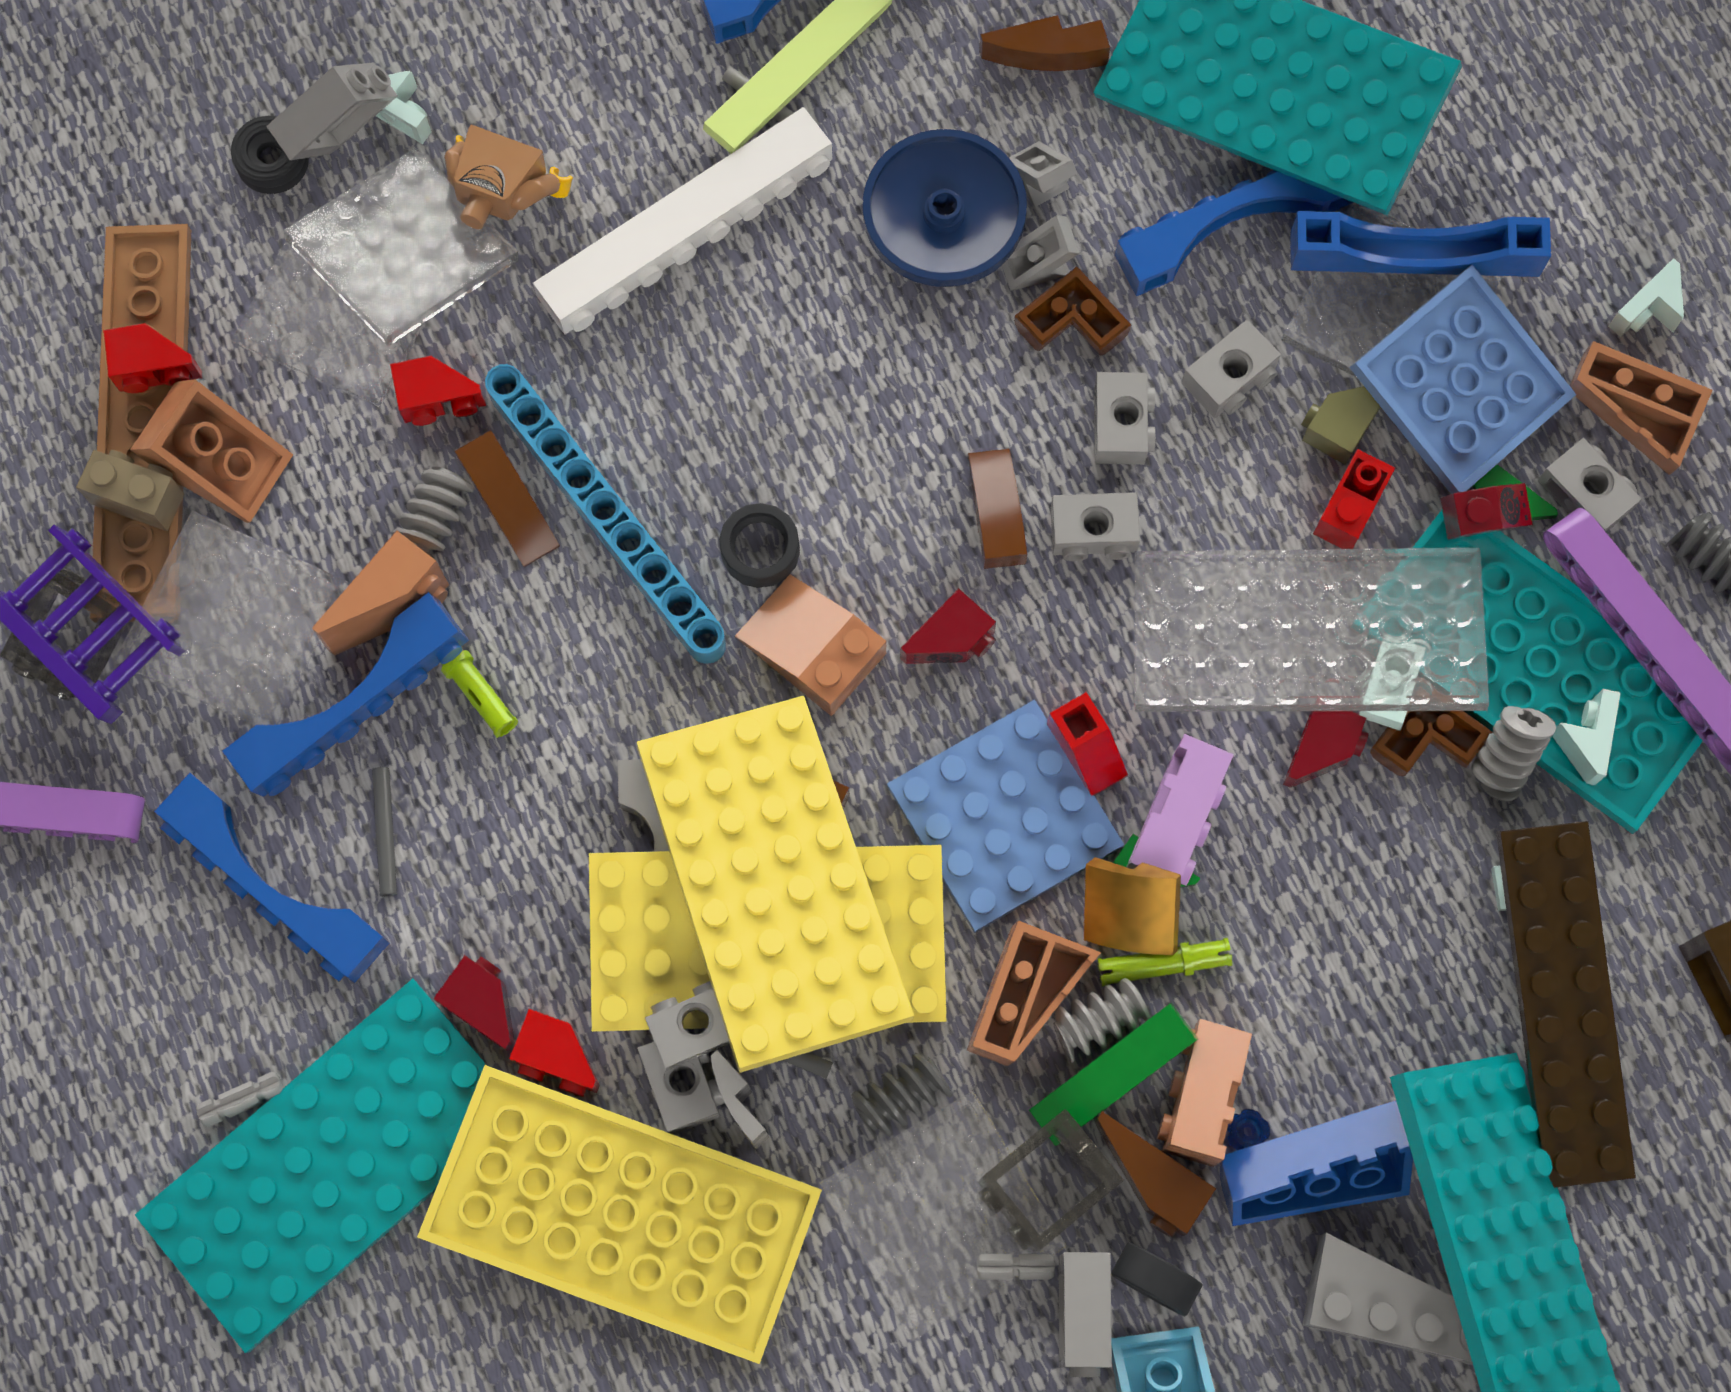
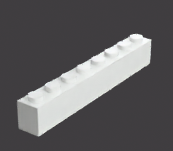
(684, 221)

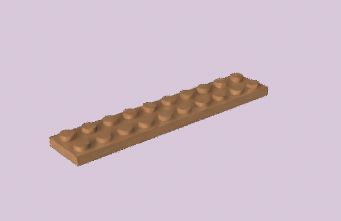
(149, 285)

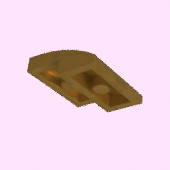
(1132, 907)

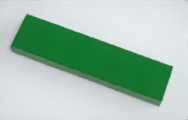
(1118, 1069)

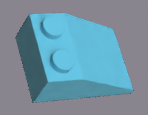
(1161, 1362)

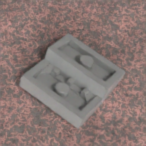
(734, 1092)

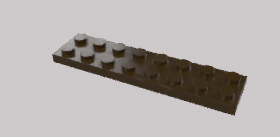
(1566, 1002)

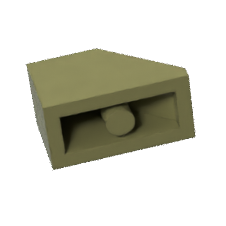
(1340, 422)

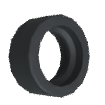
(756, 514)
(1156, 1279)

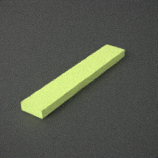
(791, 71)

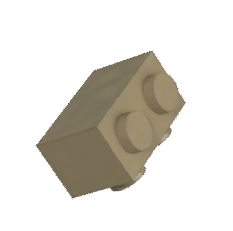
(129, 489)

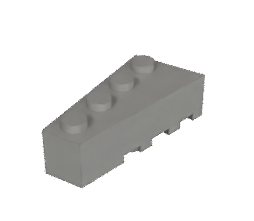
(1380, 1303)

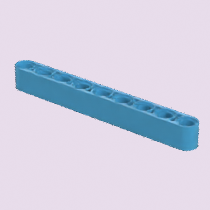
(600, 494)

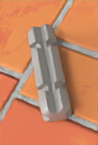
(239, 1099)

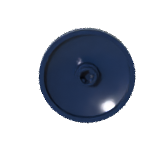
(944, 207)

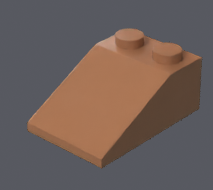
(212, 449)
(380, 593)
(813, 643)

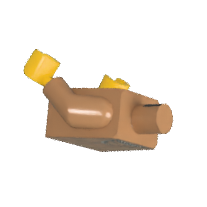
(499, 176)

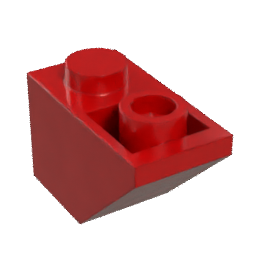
(145, 358)
(426, 384)
(1354, 500)
(1087, 743)
(553, 1050)

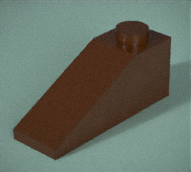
(1160, 1183)

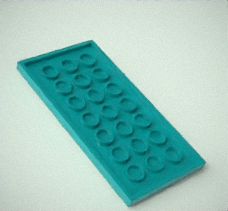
(1284, 89)
(1557, 653)
(320, 1168)
(1502, 1229)

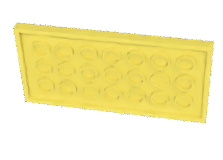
(773, 884)
(649, 950)
(620, 1214)

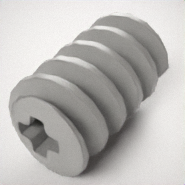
(433, 507)
(1512, 751)
(1099, 1018)

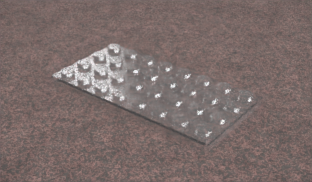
(1310, 630)

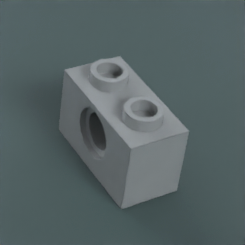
(1242, 349)
(1120, 394)
(1589, 464)
(1113, 510)
(673, 1041)
(681, 1109)

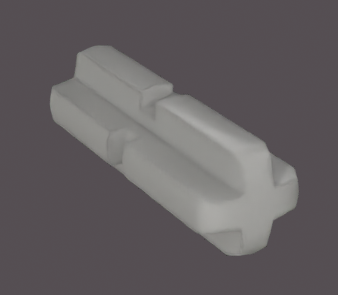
(1006, 1266)

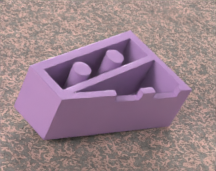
(1181, 808)

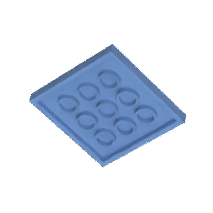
(1463, 381)
(1005, 815)

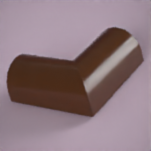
(1077, 304)
(1449, 731)

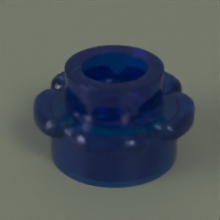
(1253, 1120)

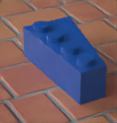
(1320, 1168)

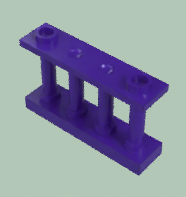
(70, 666)

